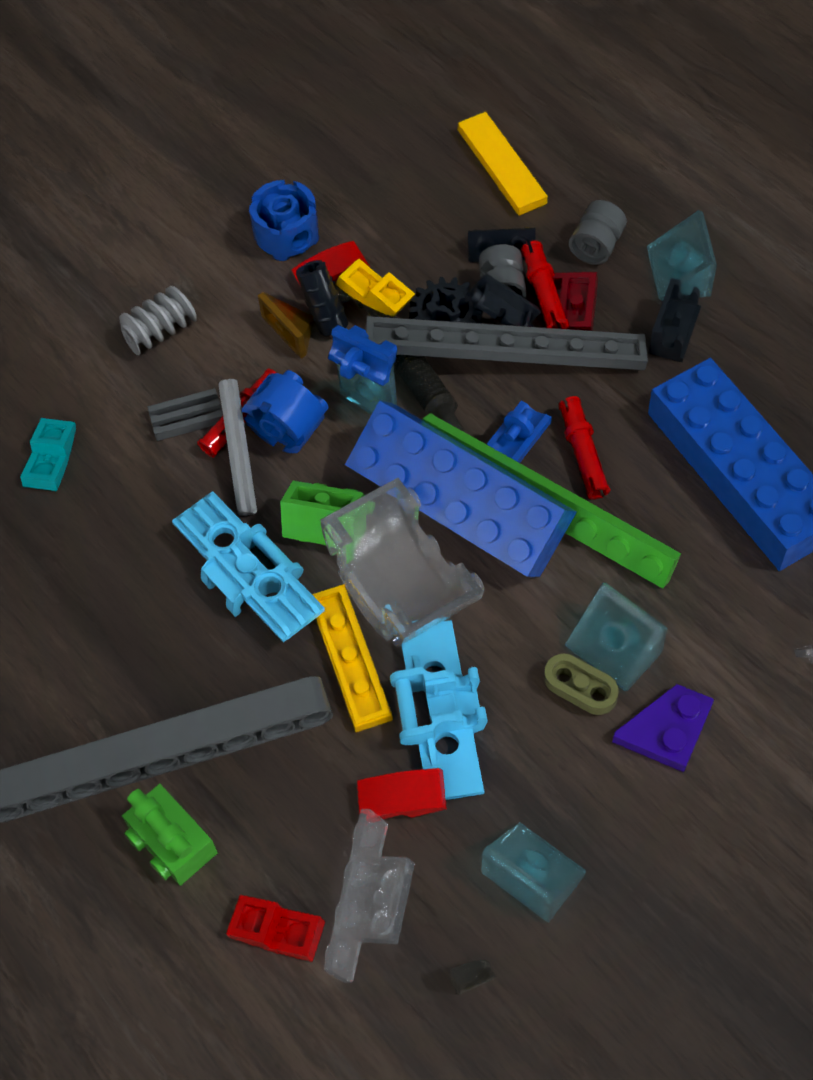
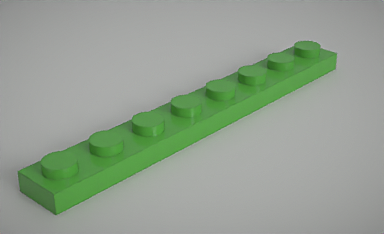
(590, 524)

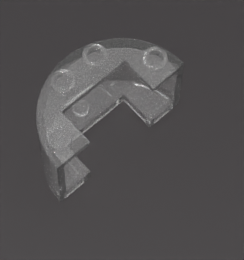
(395, 566)

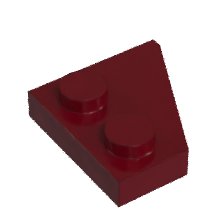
(578, 298)

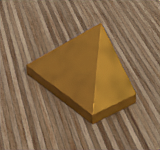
(289, 322)

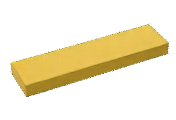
(502, 163)
(351, 660)

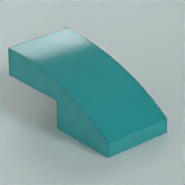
(50, 454)

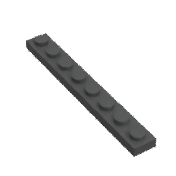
(510, 343)

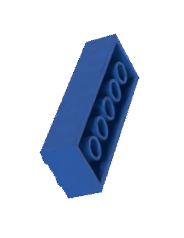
(739, 459)
(462, 489)

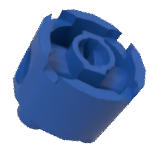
(284, 219)
(284, 411)

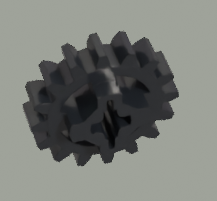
(444, 303)

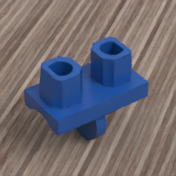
(362, 356)
(519, 431)

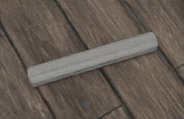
(237, 447)

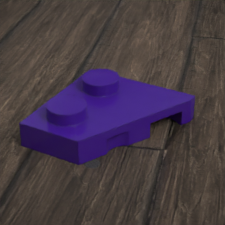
(667, 727)

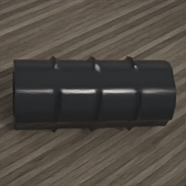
(321, 296)

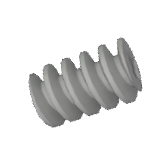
(155, 317)

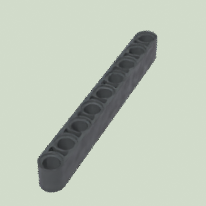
(162, 747)

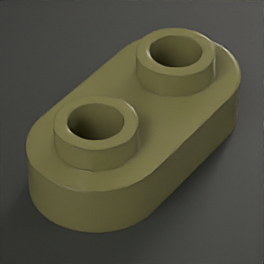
(582, 684)

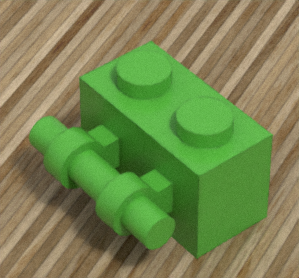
(307, 504)
(168, 834)

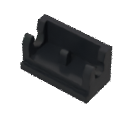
(675, 322)

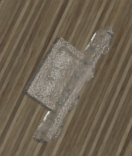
(370, 900)

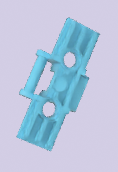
(241, 574)
(451, 707)

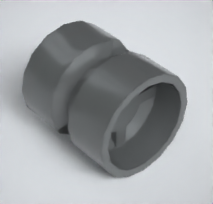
(597, 232)
(505, 265)

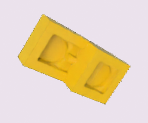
(366, 286)

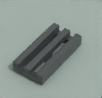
(185, 409)

